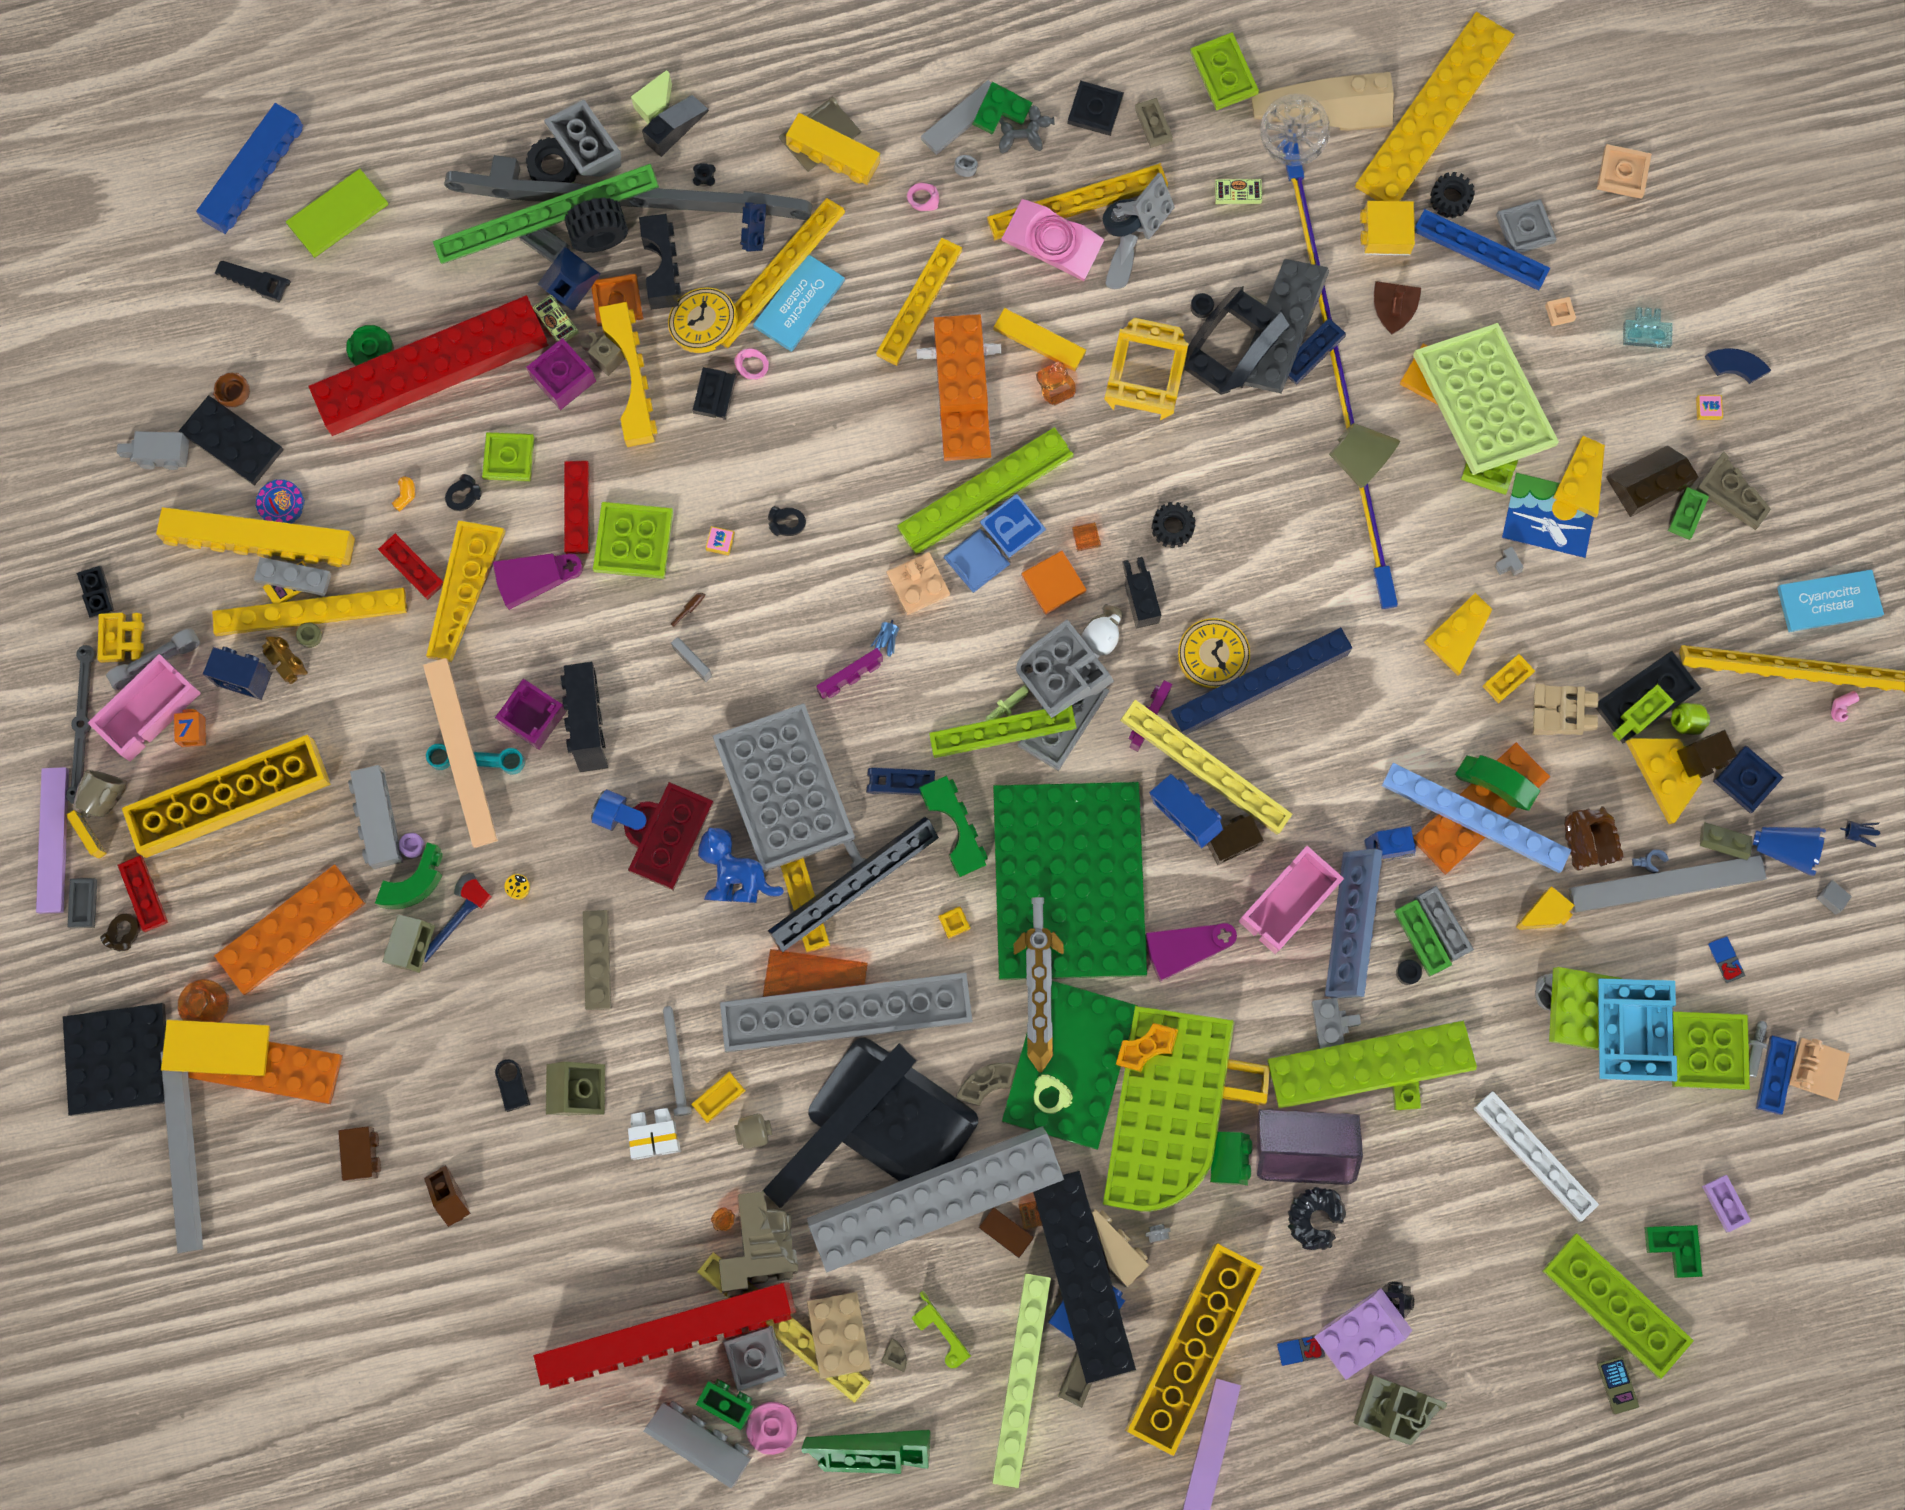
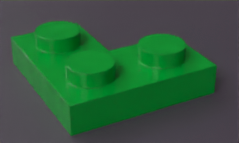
(1000, 102)
(1682, 1242)

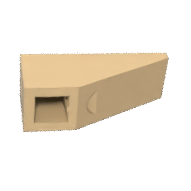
(1119, 1256)

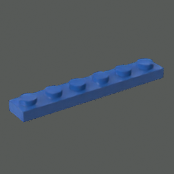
(1481, 249)

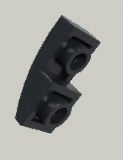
(95, 591)

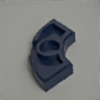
(1737, 362)

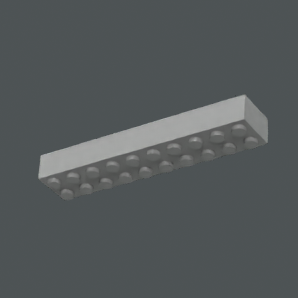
(934, 1199)

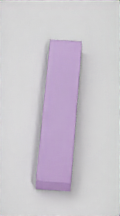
(52, 840)
(1212, 1445)

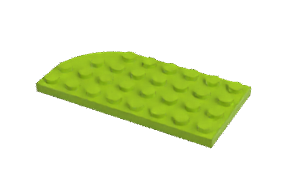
(1169, 1113)

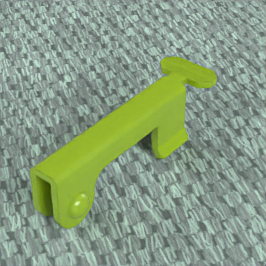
(929, 1314)

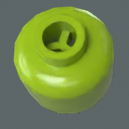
(1690, 718)

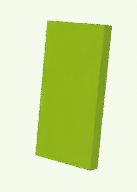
(337, 213)

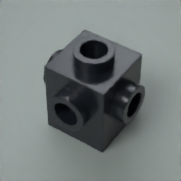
(1406, 1300)

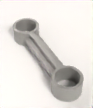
(180, 644)

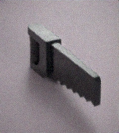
(254, 280)

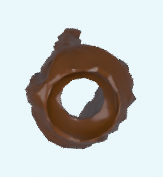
(1579, 829)

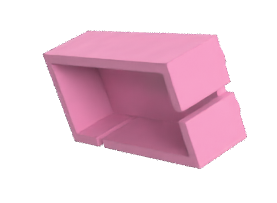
(144, 708)
(1291, 899)

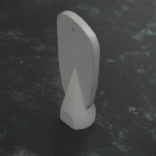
(1121, 263)

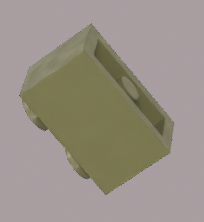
(408, 943)

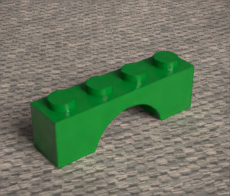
(941, 797)

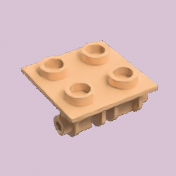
(1819, 1068)

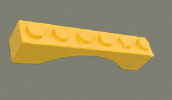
(635, 420)

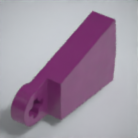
(533, 575)
(1182, 948)

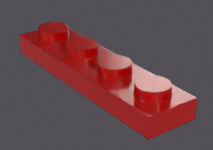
(576, 507)

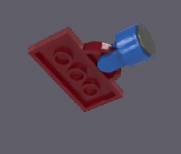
(659, 831)

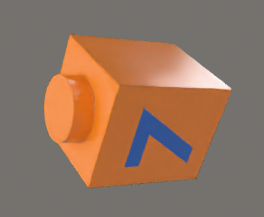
(189, 728)

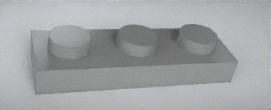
(292, 576)

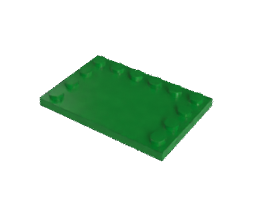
(1084, 1058)

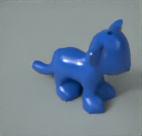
(716, 849)

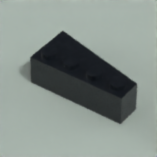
(583, 717)

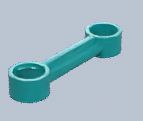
(482, 759)

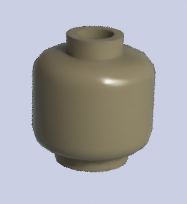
(753, 1131)

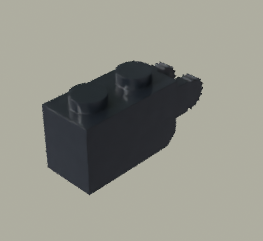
(1141, 595)

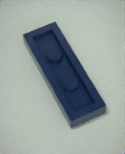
(1316, 349)

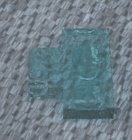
(1647, 330)

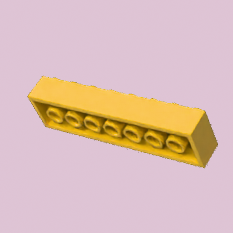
(226, 796)
(1194, 1349)

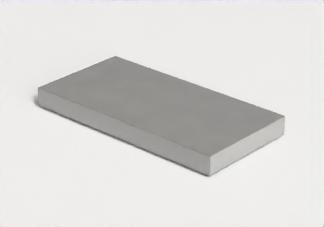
(1056, 747)

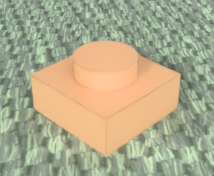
(1560, 311)

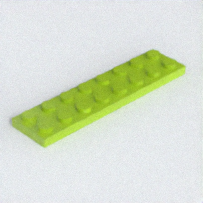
(1371, 1064)

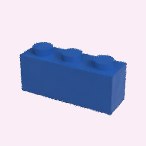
(1186, 810)

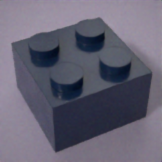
(237, 673)

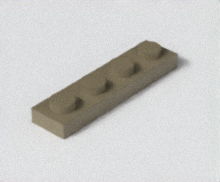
(596, 960)

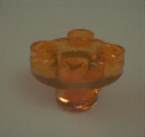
(203, 1002)

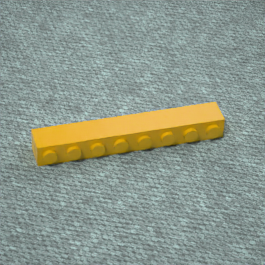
(255, 536)

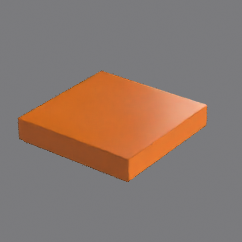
(615, 291)
(1053, 582)

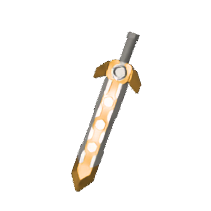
(1039, 985)

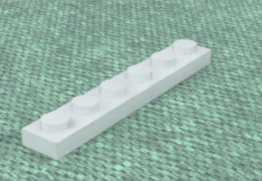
(1536, 1156)

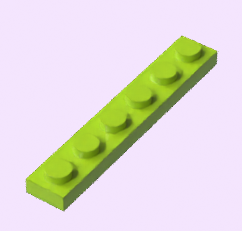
(1000, 731)

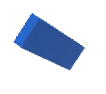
(1776, 1075)

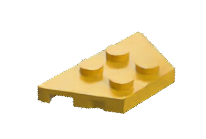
(1665, 774)

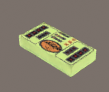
(1238, 191)
(555, 319)

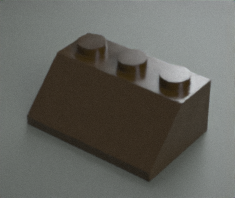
(1652, 479)

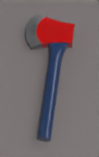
(475, 895)

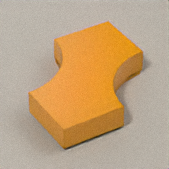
(1157, 1041)

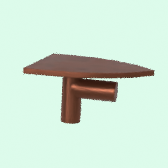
(1395, 304)

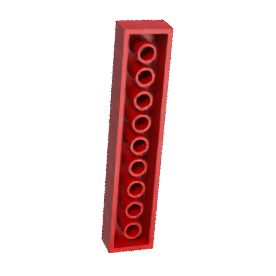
(428, 365)
(666, 1333)

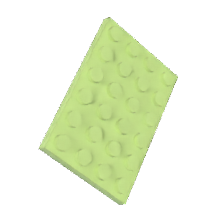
(1485, 398)

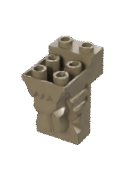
(765, 1247)

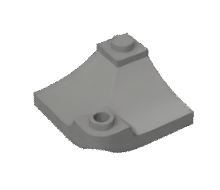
(1062, 669)

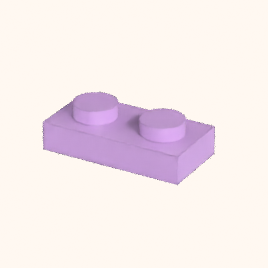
(1726, 1203)

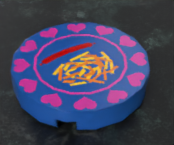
(280, 501)

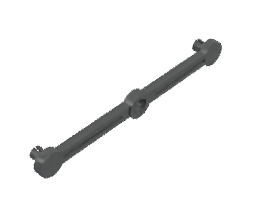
(85, 655)

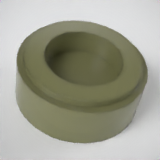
(309, 635)

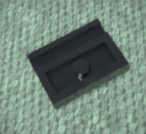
(714, 393)

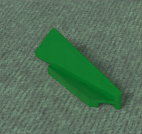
(870, 1451)

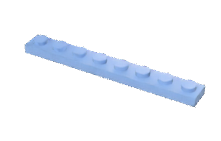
(1476, 818)

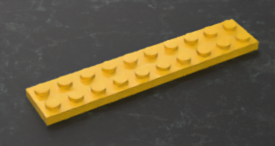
(1435, 110)

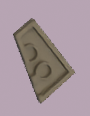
(1731, 492)

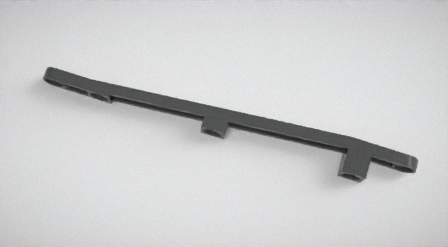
(505, 184)

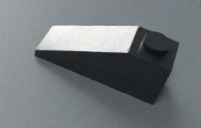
(673, 124)

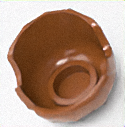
(231, 390)

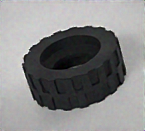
(539, 152)

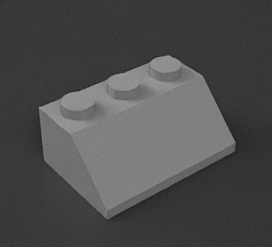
(585, 140)

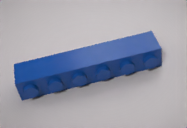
(250, 168)

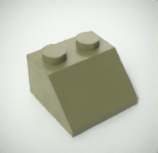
(575, 1089)

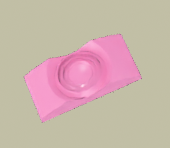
(1053, 239)

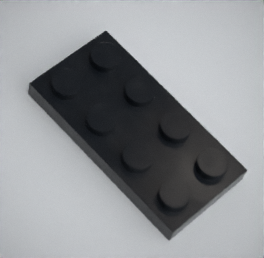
(231, 440)
(1666, 672)

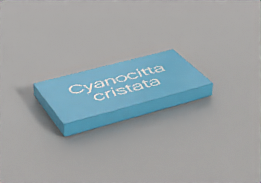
(799, 303)
(1830, 600)

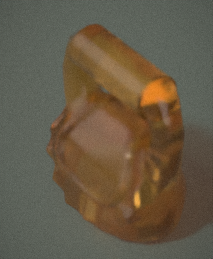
(1052, 378)

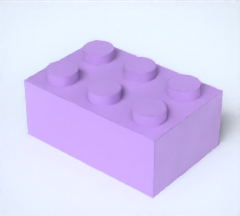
(1363, 1333)

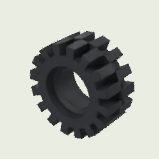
(1452, 182)
(1167, 537)

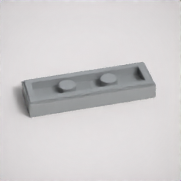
(1444, 924)

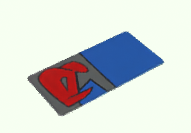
(1726, 959)
(1300, 1350)

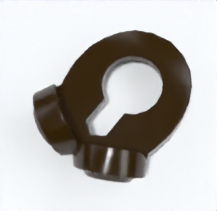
(109, 938)

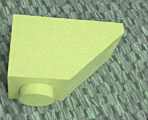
(653, 97)

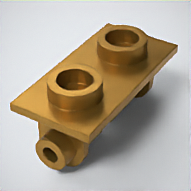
(278, 650)

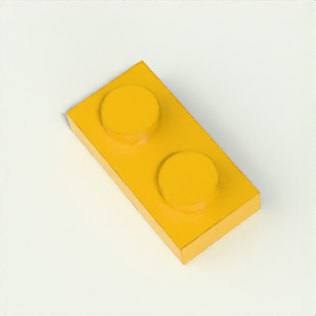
(1508, 678)

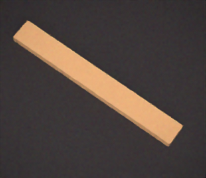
(460, 753)

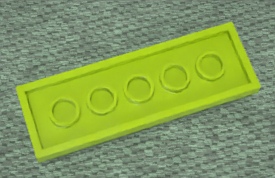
(1618, 1306)

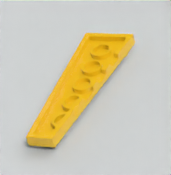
(465, 576)

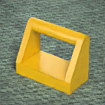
(1247, 1096)

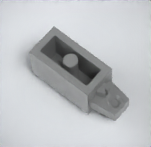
(156, 450)

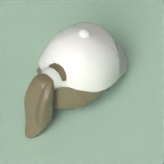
(1103, 631)

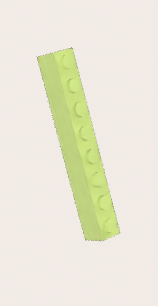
(1021, 1381)

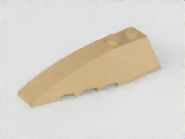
(1350, 101)

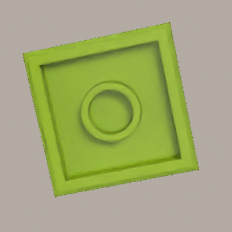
(508, 456)

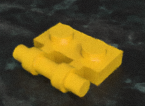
(112, 637)

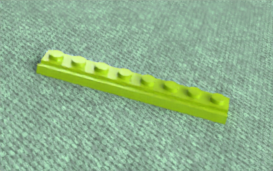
(985, 491)

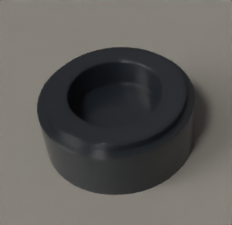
(1202, 305)
(1409, 972)

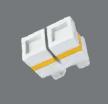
(663, 1133)

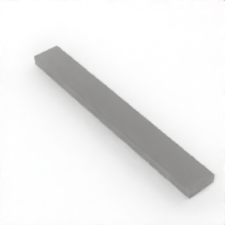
(1667, 884)
(182, 1161)

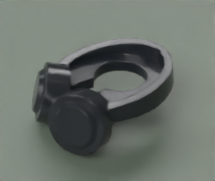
(465, 482)
(777, 514)

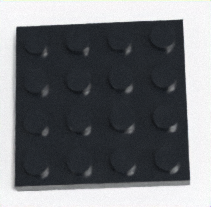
(114, 1059)

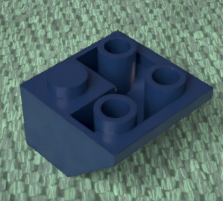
(569, 278)

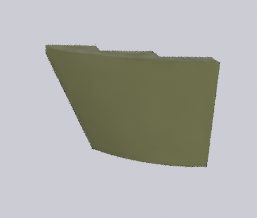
(1363, 452)
(1395, 1410)

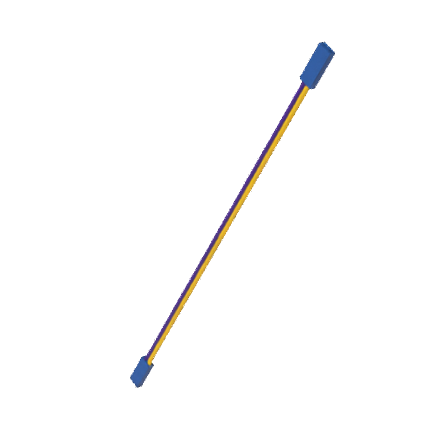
(1382, 574)

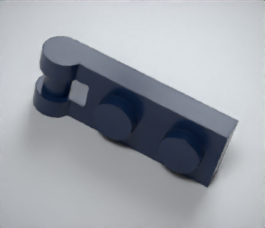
(898, 780)

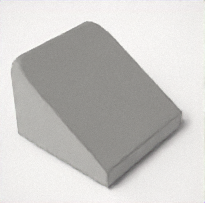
(1834, 897)

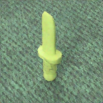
(1004, 707)

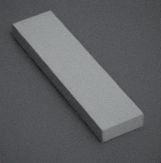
(955, 122)

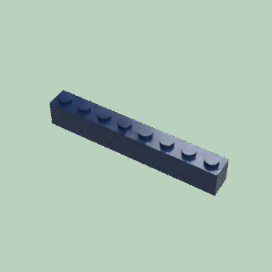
(1260, 682)

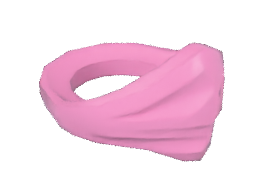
(933, 202)
(748, 353)

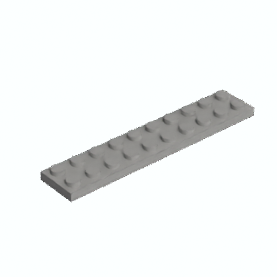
(845, 1012)

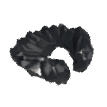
(1301, 1211)

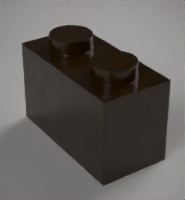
(1706, 754)
(1235, 839)

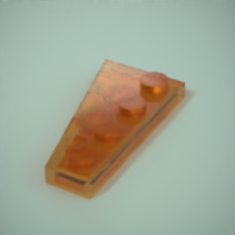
(804, 973)

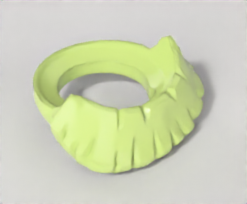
(1046, 1081)

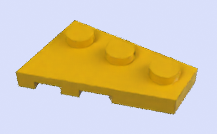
(1583, 478)
(1459, 633)

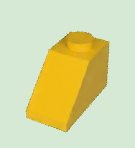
(1547, 912)

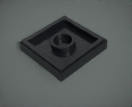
(1095, 108)

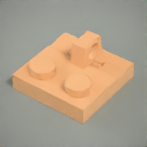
(918, 583)

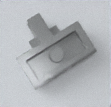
(1331, 1022)

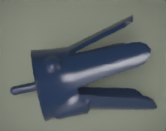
(1855, 829)

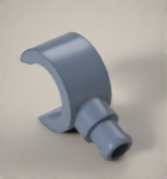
(1646, 861)

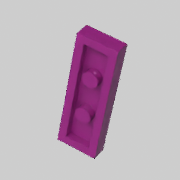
(850, 674)
(1159, 695)

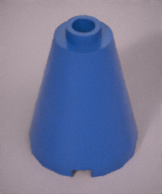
(1792, 846)

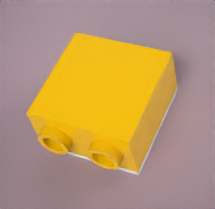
(1388, 227)

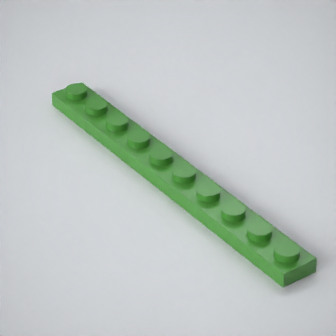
(542, 214)

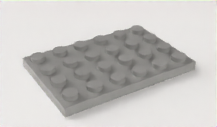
(783, 787)

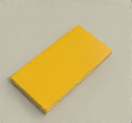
(215, 1048)

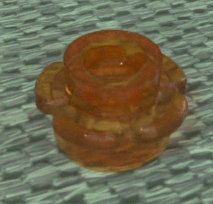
(722, 1219)

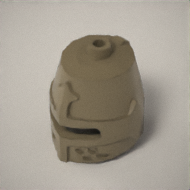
(98, 793)

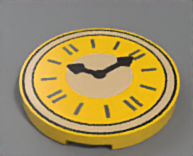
(702, 320)
(1213, 653)

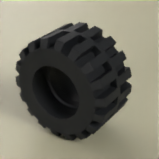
(596, 225)

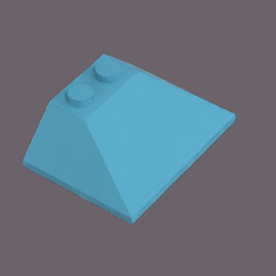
(1636, 1030)

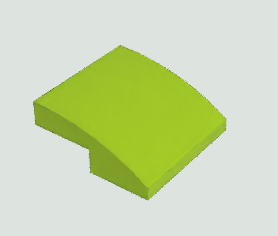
(1494, 479)

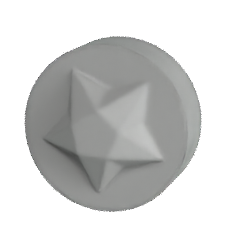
(965, 166)

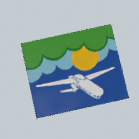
(1544, 521)

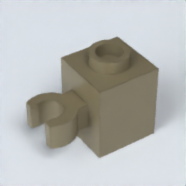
(603, 353)

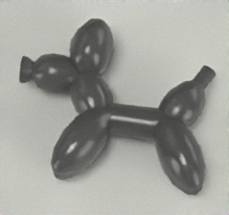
(1030, 133)

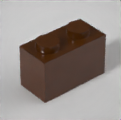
(359, 1154)

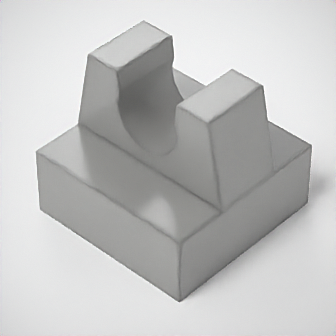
(1510, 562)

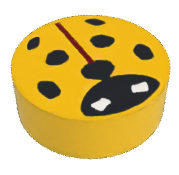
(517, 886)

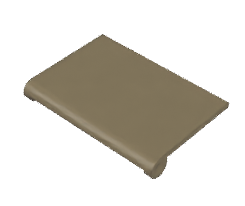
(831, 116)

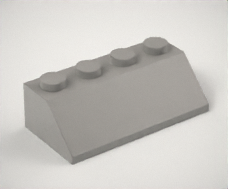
(698, 1444)

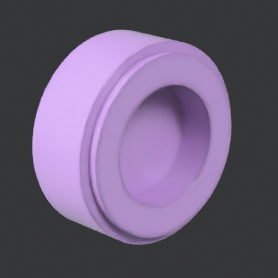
(411, 845)

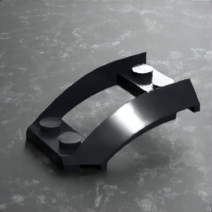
(1251, 313)

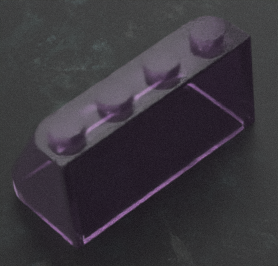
(1308, 1147)

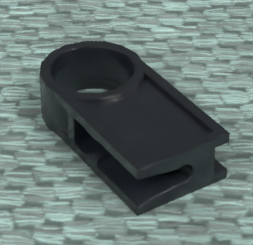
(514, 1091)

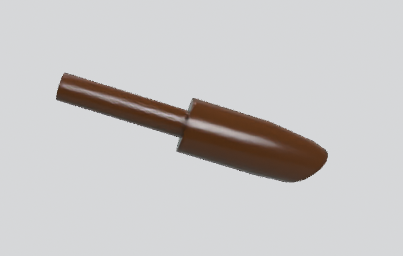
(689, 607)

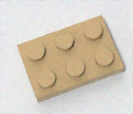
(838, 1335)

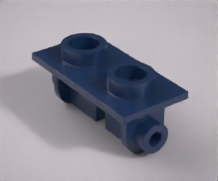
(753, 236)

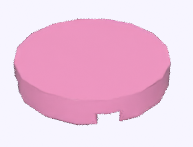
(771, 1428)

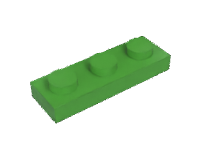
(1422, 938)

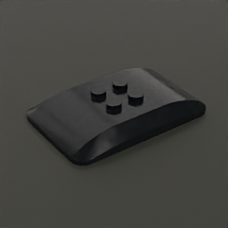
(910, 1128)

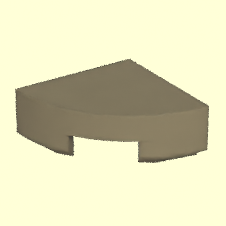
(895, 1356)

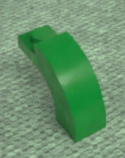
(1499, 779)
(417, 887)

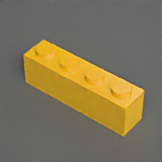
(832, 149)

